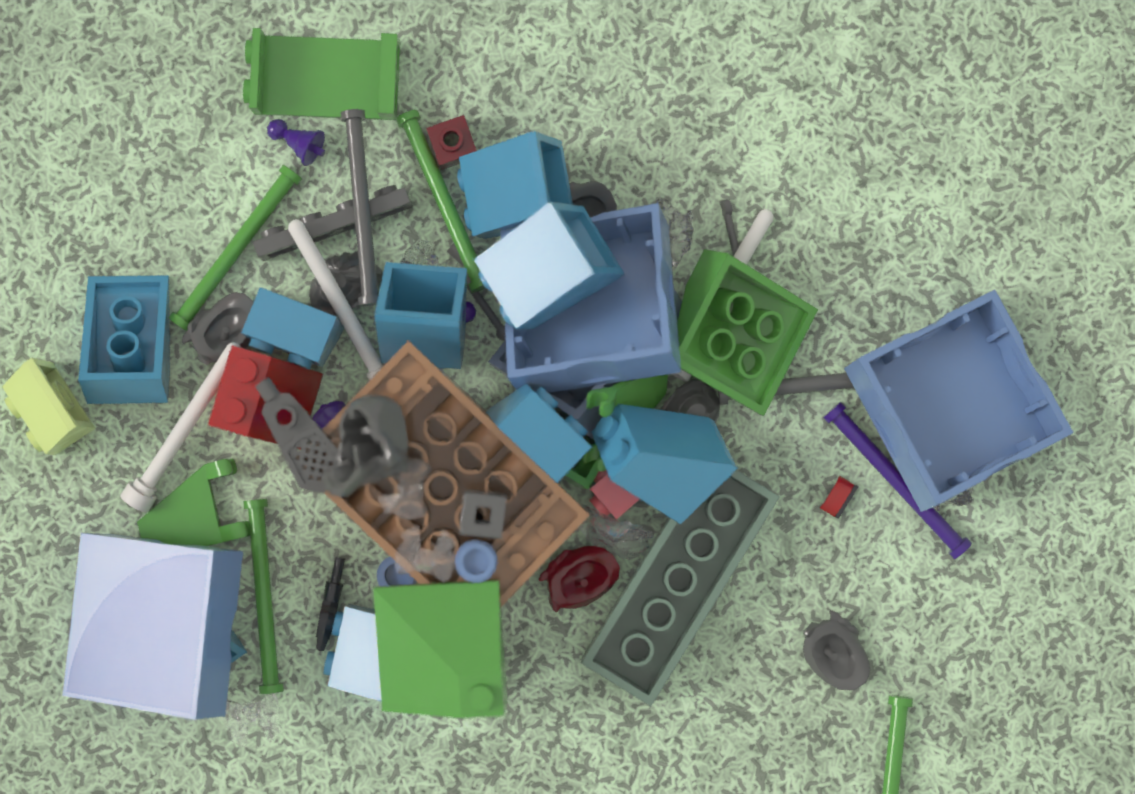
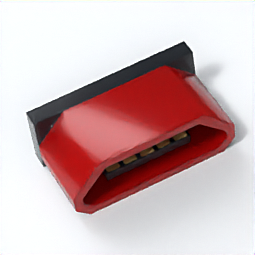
(839, 497)

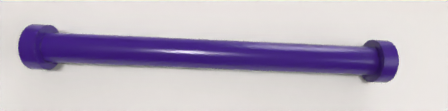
(893, 477)

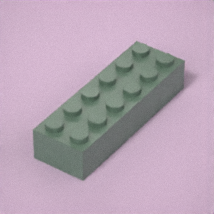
(677, 588)

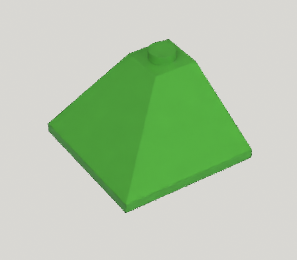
(739, 329)
(441, 649)

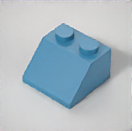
(291, 328)
(540, 431)

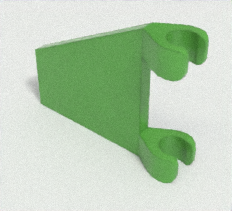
(638, 392)
(191, 513)

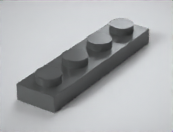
(279, 241)

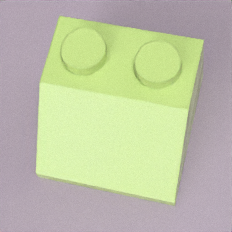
(46, 406)

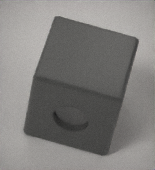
(483, 528)

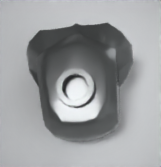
(370, 445)

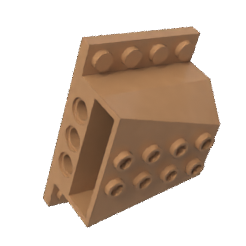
(464, 453)

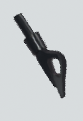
(329, 604)

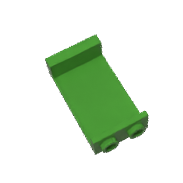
(322, 76)

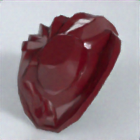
(580, 577)

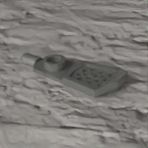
(296, 435)

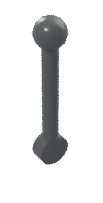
(726, 212)
(500, 328)

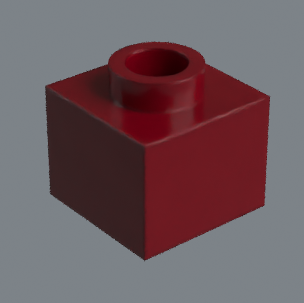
(447, 155)

